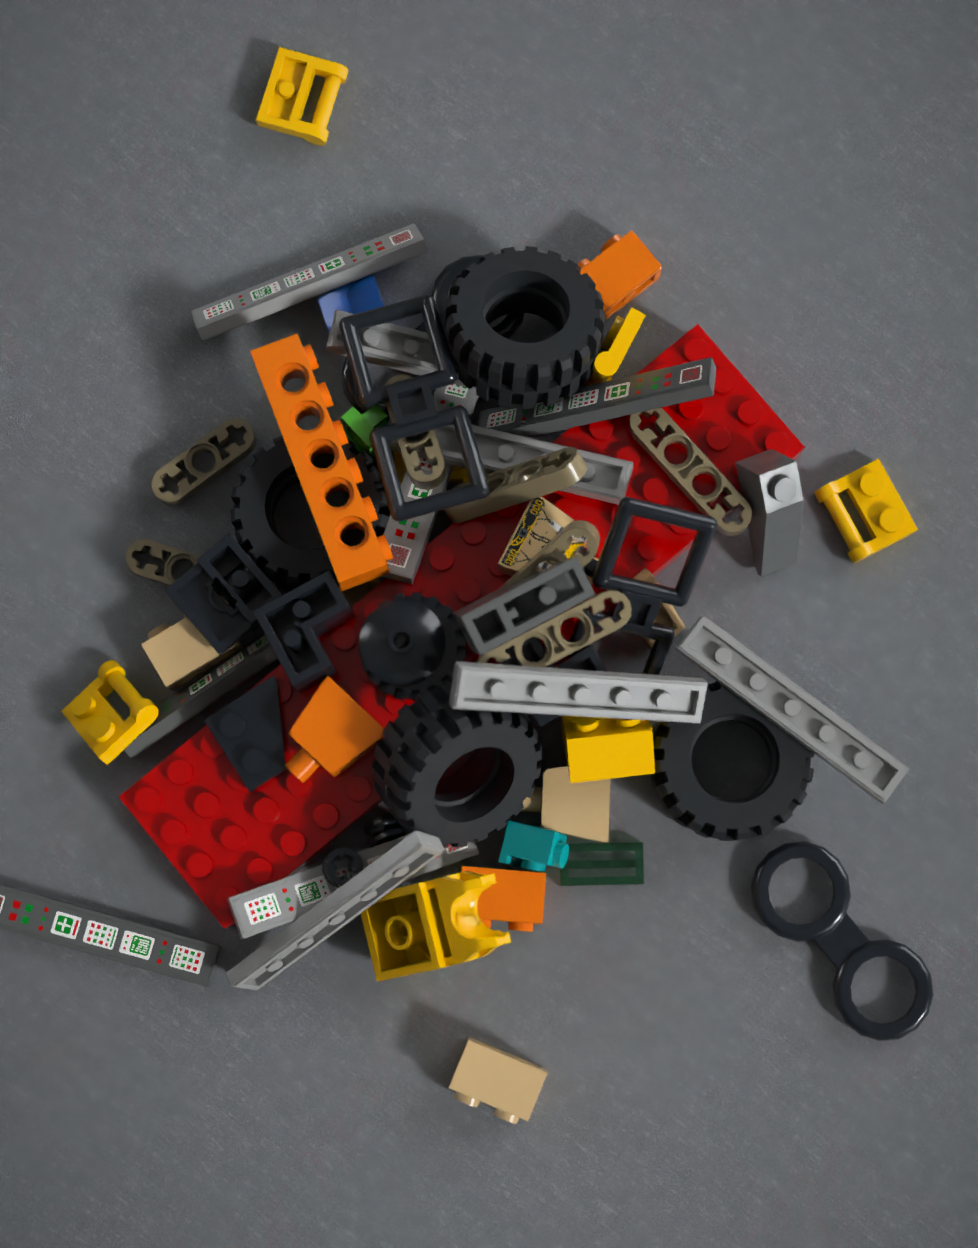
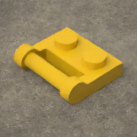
(289, 91)
(617, 344)
(877, 506)
(98, 719)

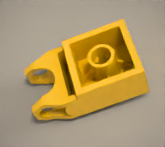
(429, 926)

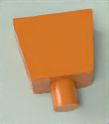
(332, 733)

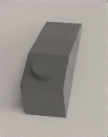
(776, 499)
(523, 605)

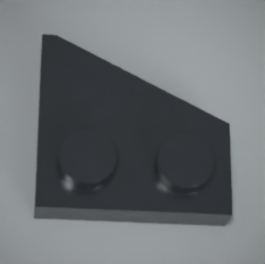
(252, 734)

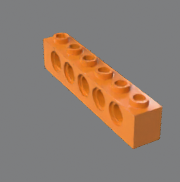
(290, 360)

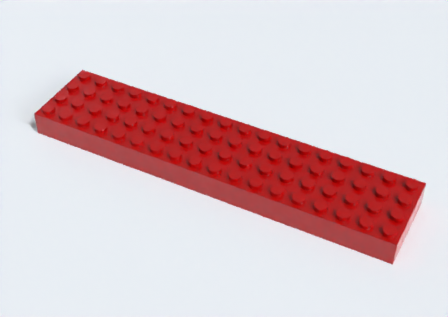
(243, 839)

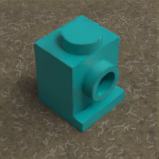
(534, 846)

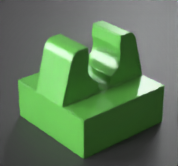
(360, 426)

